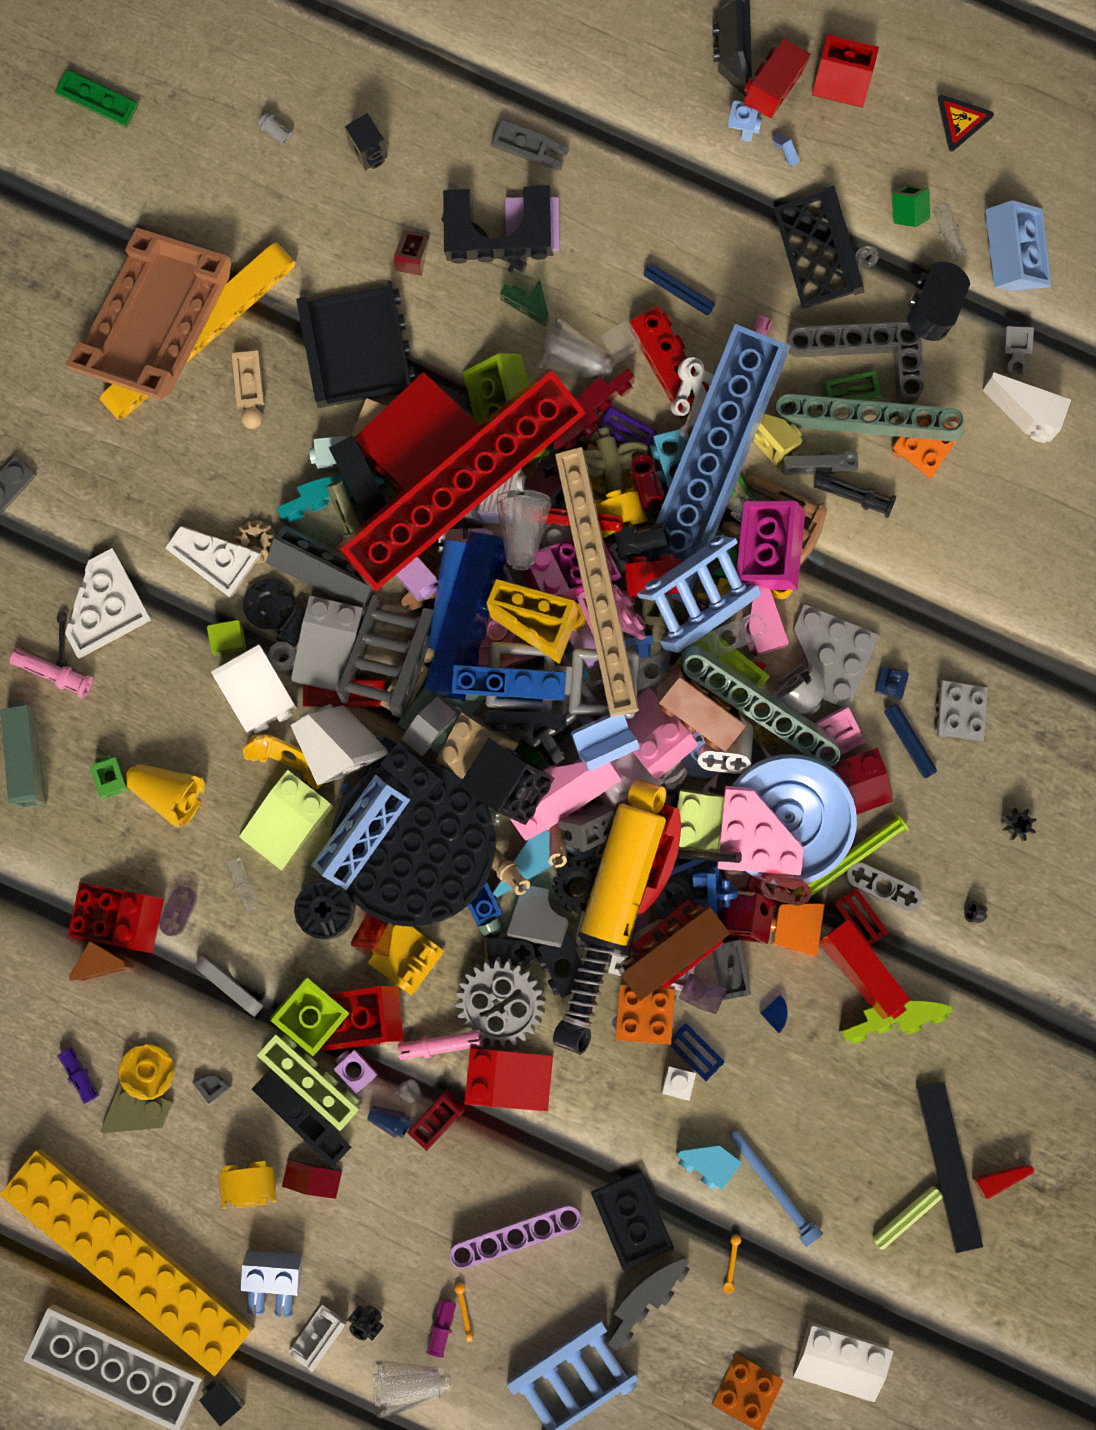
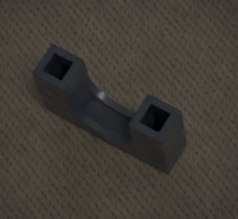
(531, 239)

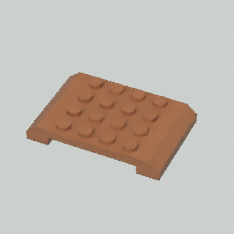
(152, 314)

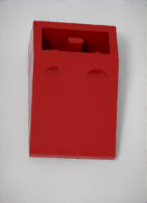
(116, 917)

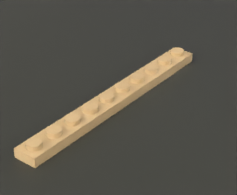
(597, 583)

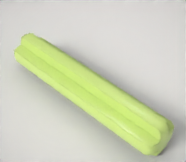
(907, 1217)

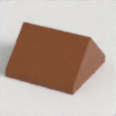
(98, 962)

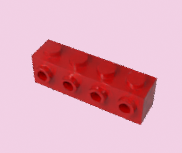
(663, 352)

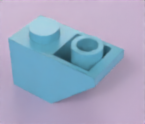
(710, 1161)

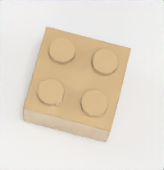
(466, 742)

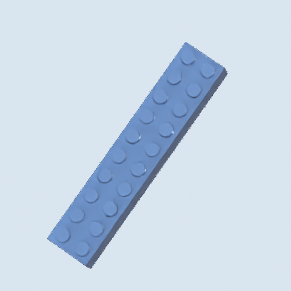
(719, 443)

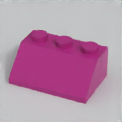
(771, 544)

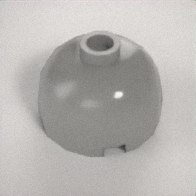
(801, 689)

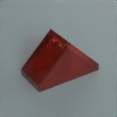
(373, 937)

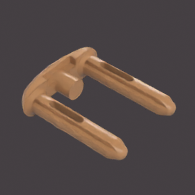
(814, 511)

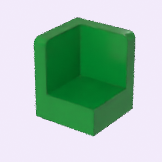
(911, 205)

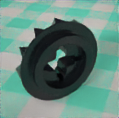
(673, 885)

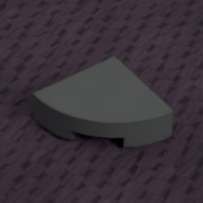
(211, 1087)

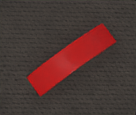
(664, 857)

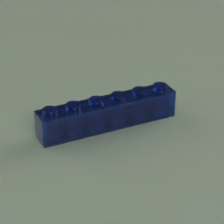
(467, 612)

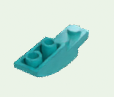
(315, 497)

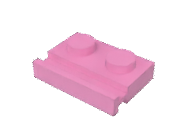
(843, 728)

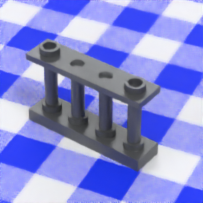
(405, 674)

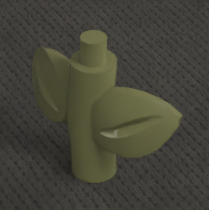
(612, 460)

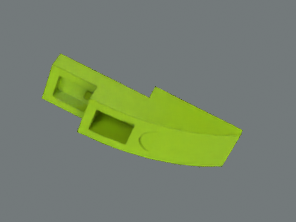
(910, 1021)

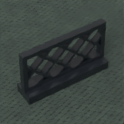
(841, 240)

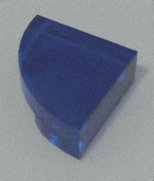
(776, 1013)

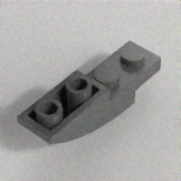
(652, 1289)

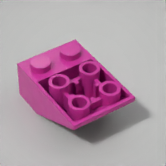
(558, 571)

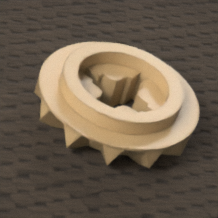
(254, 529)

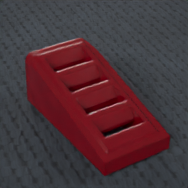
(452, 1102)

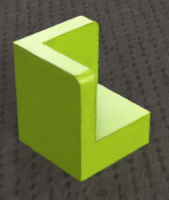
(226, 638)

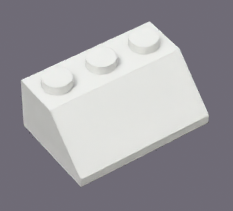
(843, 1362)

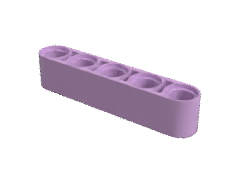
(504, 1246)

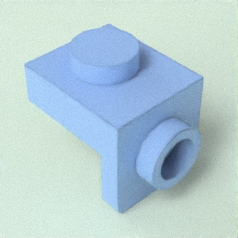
(744, 118)

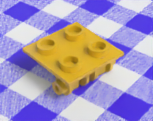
(409, 958)

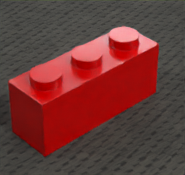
(776, 78)

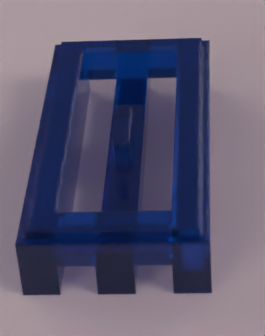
(712, 1068)

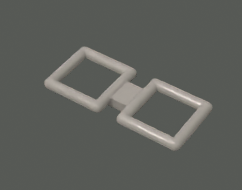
(572, 685)

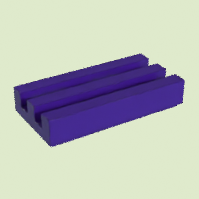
(629, 420)

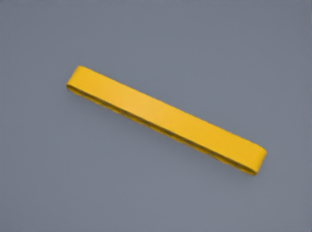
(234, 300)

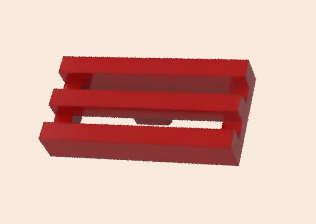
(847, 898)

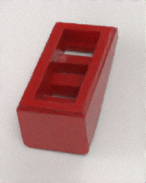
(996, 1182)

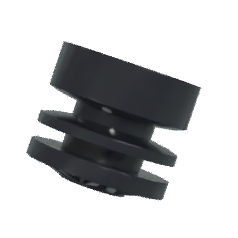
(336, 922)

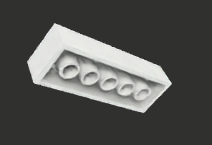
(114, 1367)

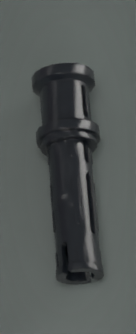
(868, 498)

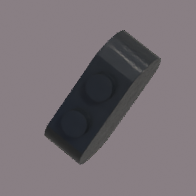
(937, 300)

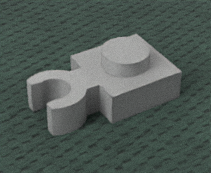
(1018, 343)

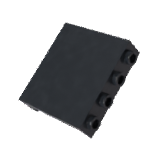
(355, 346)

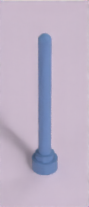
(808, 1231)

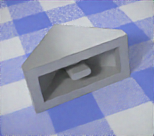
(429, 726)

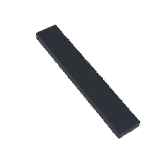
(949, 1167)

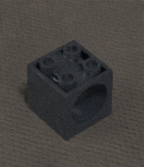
(507, 781)

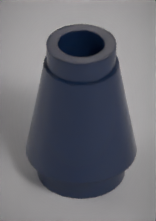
(390, 1121)

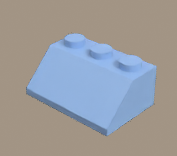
(1018, 246)

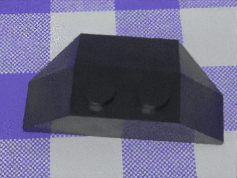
(733, 43)

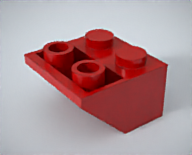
(845, 71)

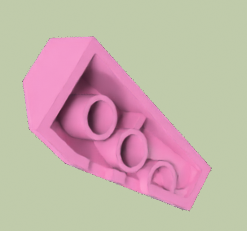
(568, 792)

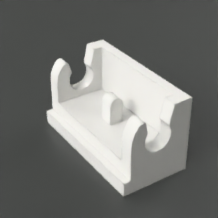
(317, 1337)

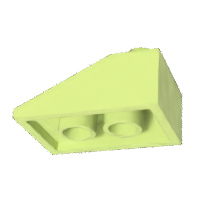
(700, 819)
(285, 820)

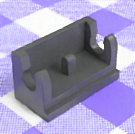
(588, 826)
(731, 970)

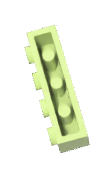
(308, 1081)

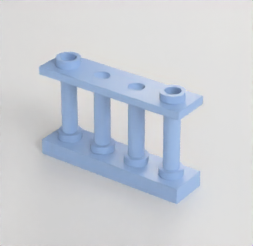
(720, 607)
(571, 1353)

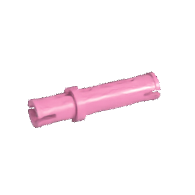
(429, 1046)

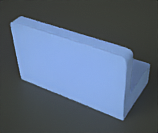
(604, 741)

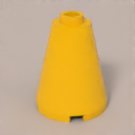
(167, 792)

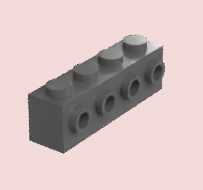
(318, 567)

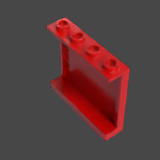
(414, 432)

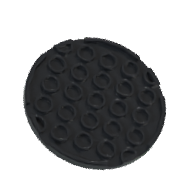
(429, 858)

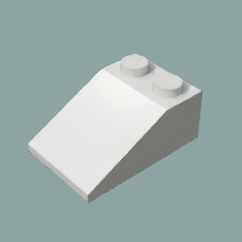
(1029, 407)

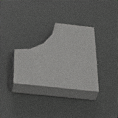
(535, 920)

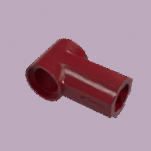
(647, 482)

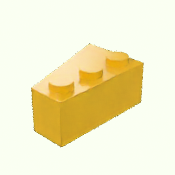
(534, 616)

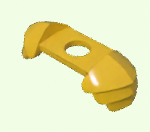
(265, 746)

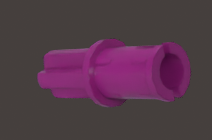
(441, 1328)

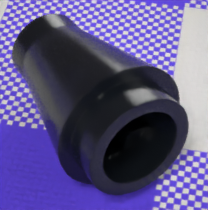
(291, 627)

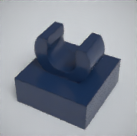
(892, 682)

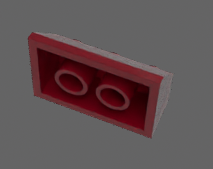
(866, 780)

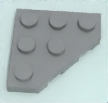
(836, 651)

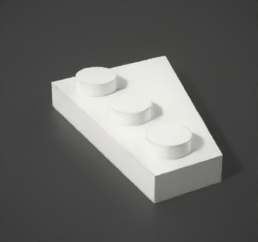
(213, 558)

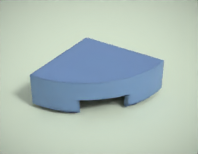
(787, 146)

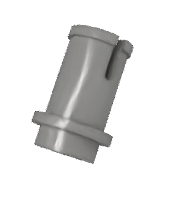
(274, 128)

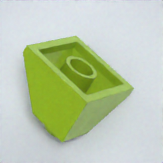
(309, 1016)

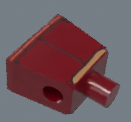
(748, 915)

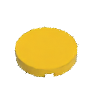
(146, 1072)

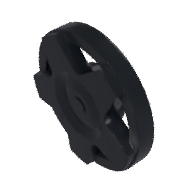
(267, 603)

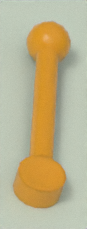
(728, 1286)
(459, 1289)

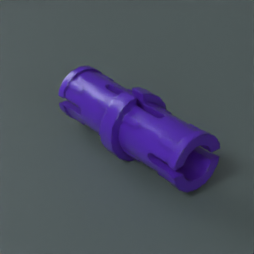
(78, 1075)

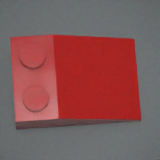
(371, 1020)
(508, 1079)

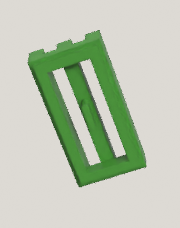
(853, 378)

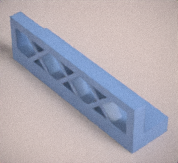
(356, 830)

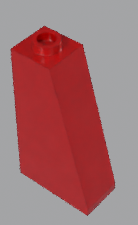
(864, 970)

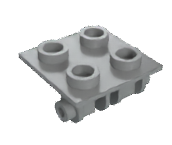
(961, 711)

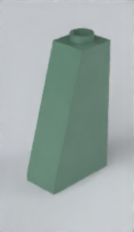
(22, 757)

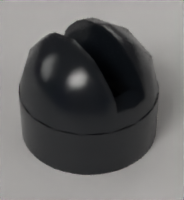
(978, 907)

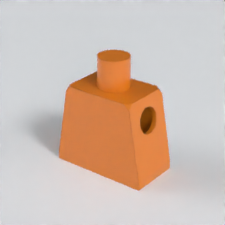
(798, 927)

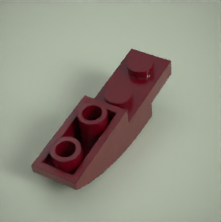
(595, 398)

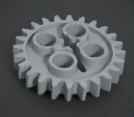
(486, 982)

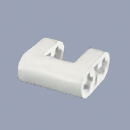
(737, 755)

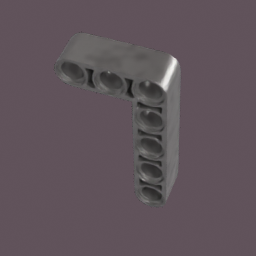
(867, 345)

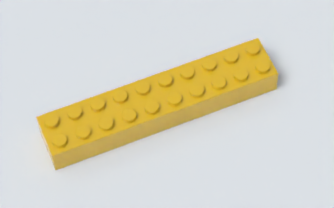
(127, 1261)

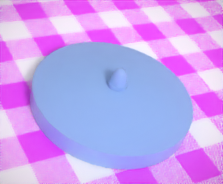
(811, 805)

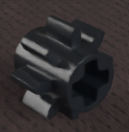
(1020, 817)
(365, 1322)

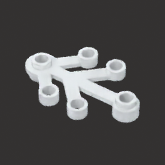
(691, 382)

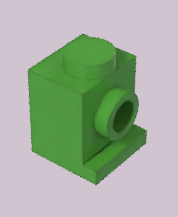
(99, 771)

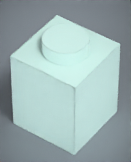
(321, 454)

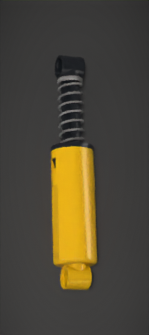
(613, 904)

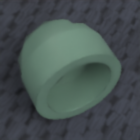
(490, 928)

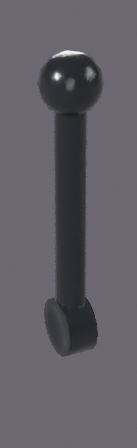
(61, 619)

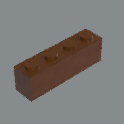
(673, 951)

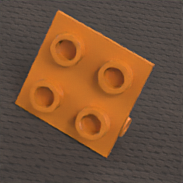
(923, 453)
(645, 1019)
(748, 1392)

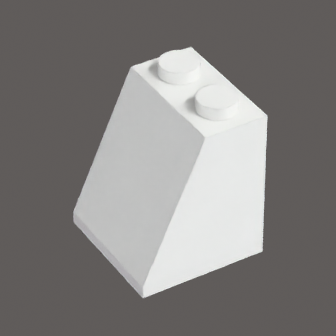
(254, 690)
(335, 743)

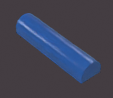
(449, 567)

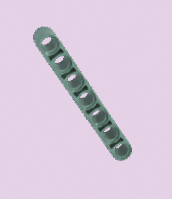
(880, 425)
(751, 697)

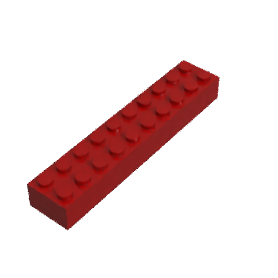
(461, 479)

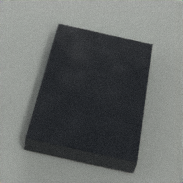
(632, 1220)

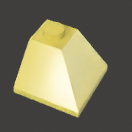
(777, 438)

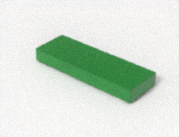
(96, 98)

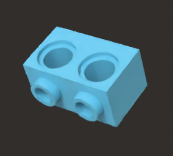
(667, 461)

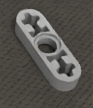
(899, 901)
(228, 985)

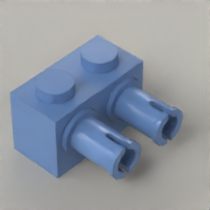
(273, 1274)

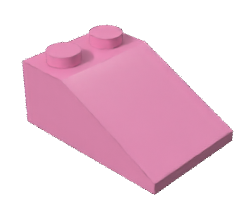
(660, 737)

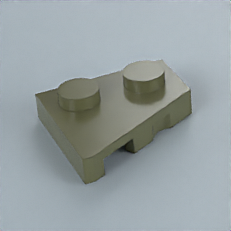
(135, 1114)

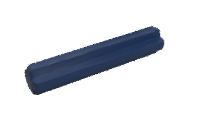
(679, 289)
(910, 741)

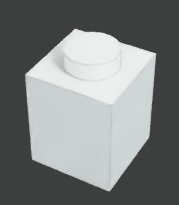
(678, 1083)

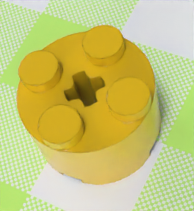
(626, 504)
(247, 1186)

